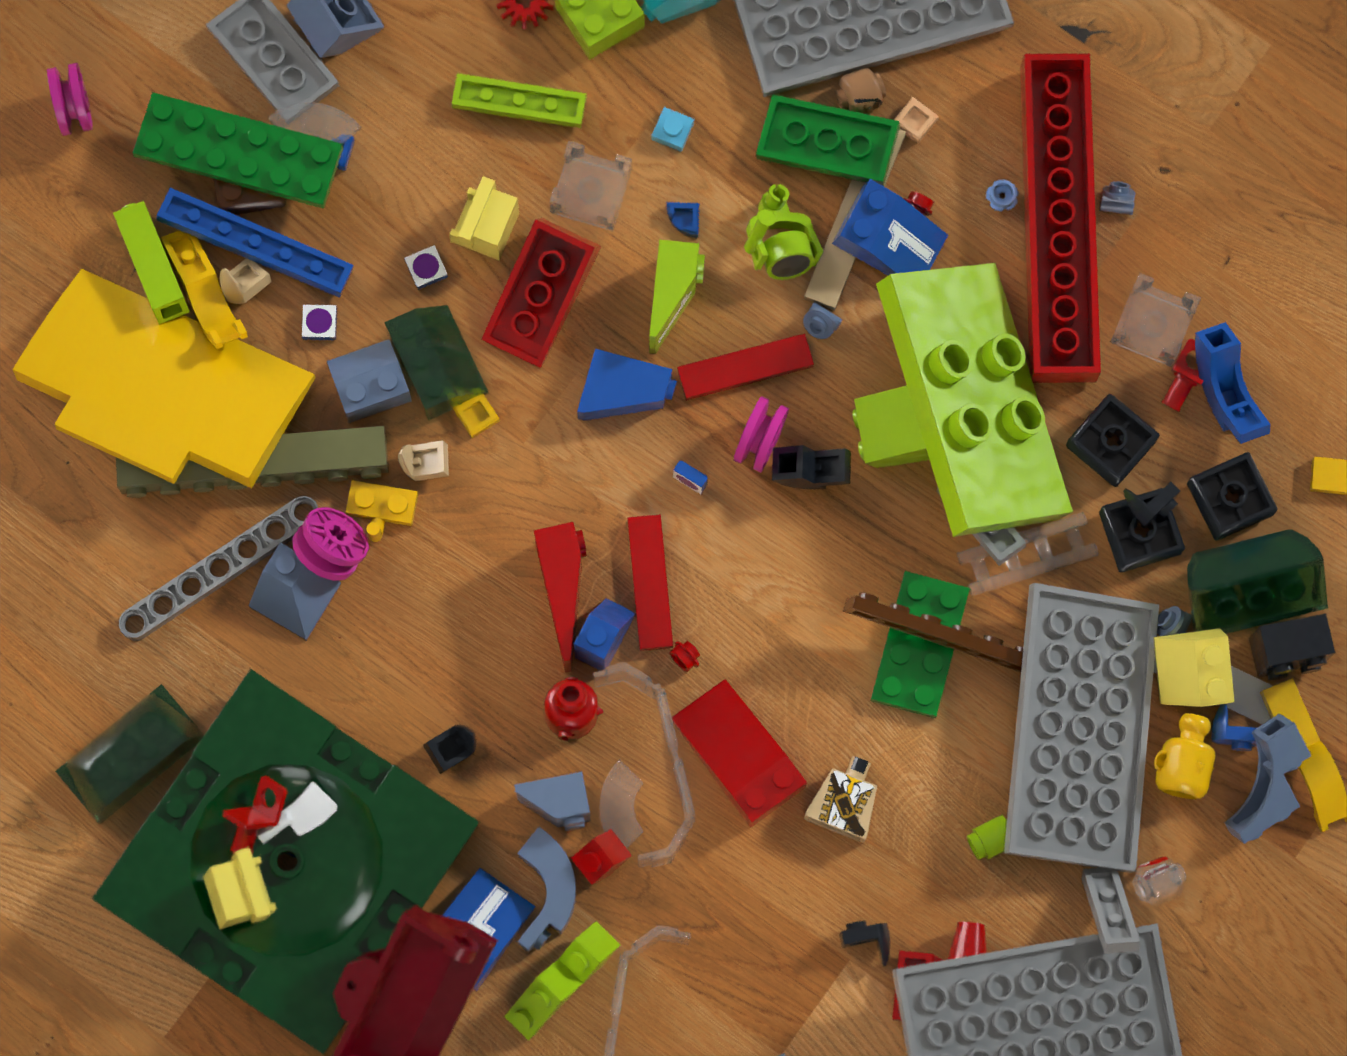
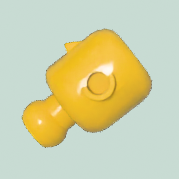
(1186, 762)

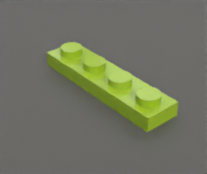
(519, 100)

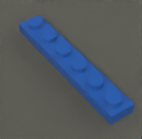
(254, 242)

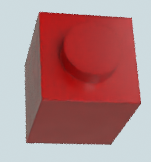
(601, 856)

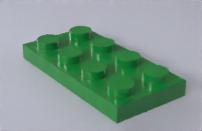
(827, 139)
(913, 668)

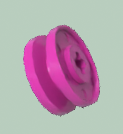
(69, 99)
(761, 434)
(330, 543)

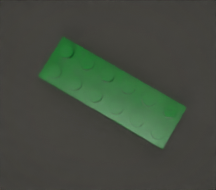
(238, 150)

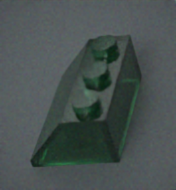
(435, 359)

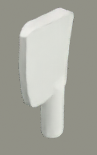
(303, 814)

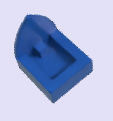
(1238, 737)

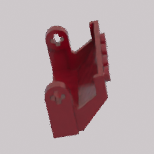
(412, 990)

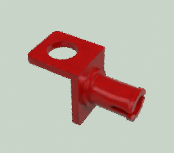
(1184, 379)
(256, 817)

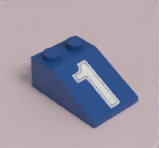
(889, 232)
(492, 909)

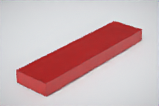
(745, 366)
(650, 582)

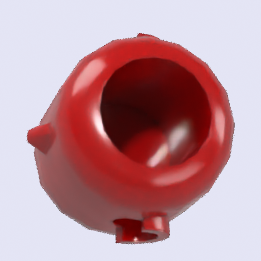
(571, 709)

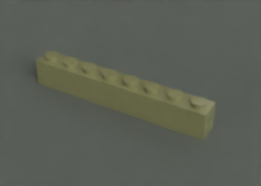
(295, 458)

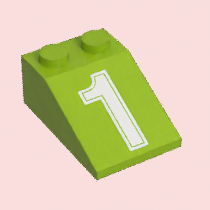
(675, 285)

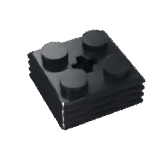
(1111, 419)
(1238, 476)
(1132, 549)

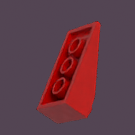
(540, 291)
(561, 566)
(739, 753)

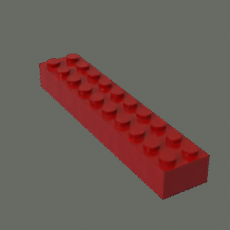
(1060, 218)

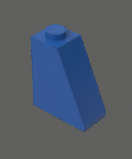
(623, 386)
(602, 634)

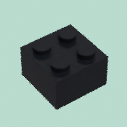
(1292, 646)

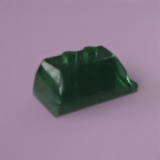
(1256, 582)
(130, 754)

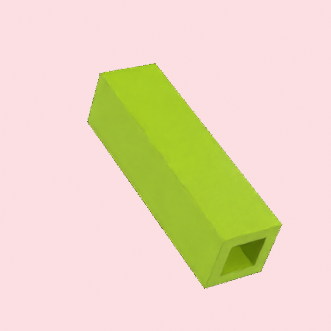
(151, 262)

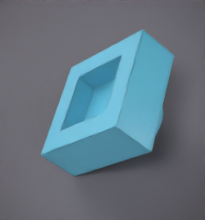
(672, 129)

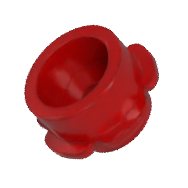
(920, 202)
(685, 655)

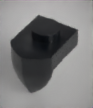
(1161, 504)
(451, 747)
(860, 933)

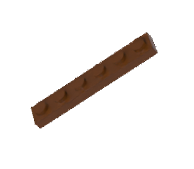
(930, 629)

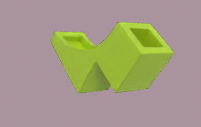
(561, 980)

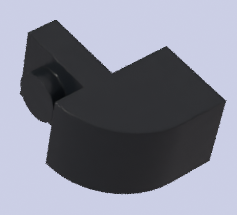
(810, 469)

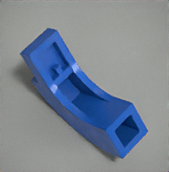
(1223, 384)

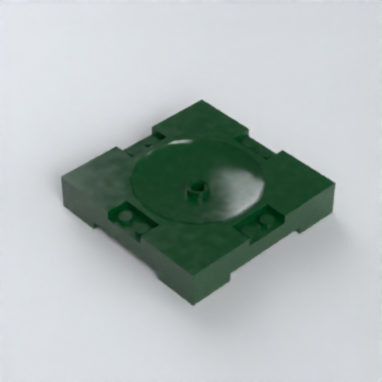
(351, 872)

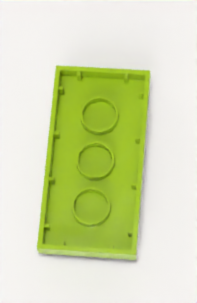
(974, 398)

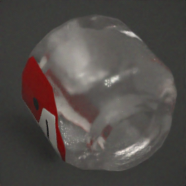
(1159, 881)

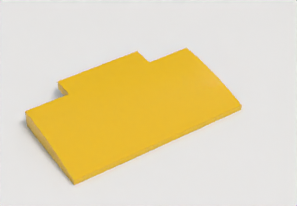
(156, 388)

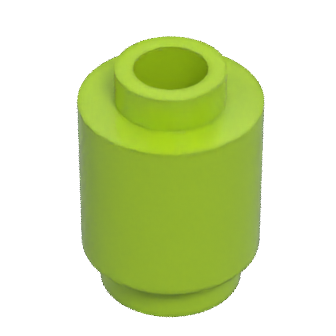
(988, 838)

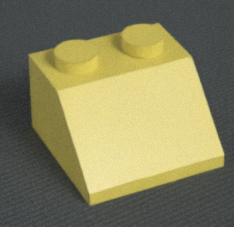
(1194, 668)

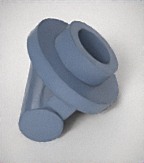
(1117, 198)
(820, 322)
(1173, 621)

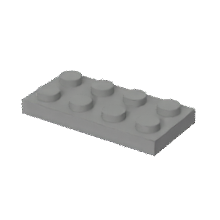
(272, 54)

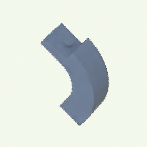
(554, 867)

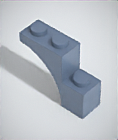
(1271, 798)

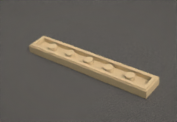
(835, 263)

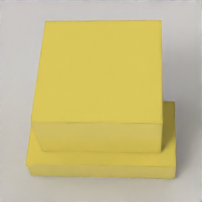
(486, 220)
(238, 890)

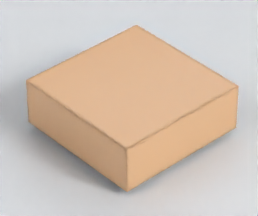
(916, 120)

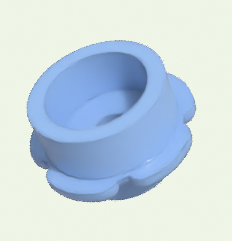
(999, 187)

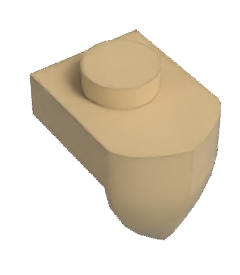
(243, 281)
(425, 460)

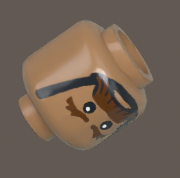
(861, 91)

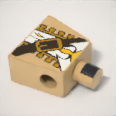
(845, 801)

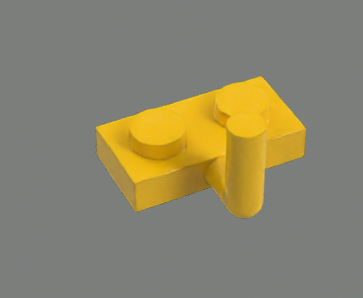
(381, 505)

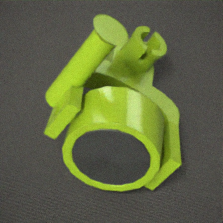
(787, 252)

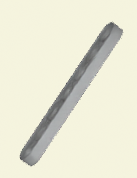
(201, 570)

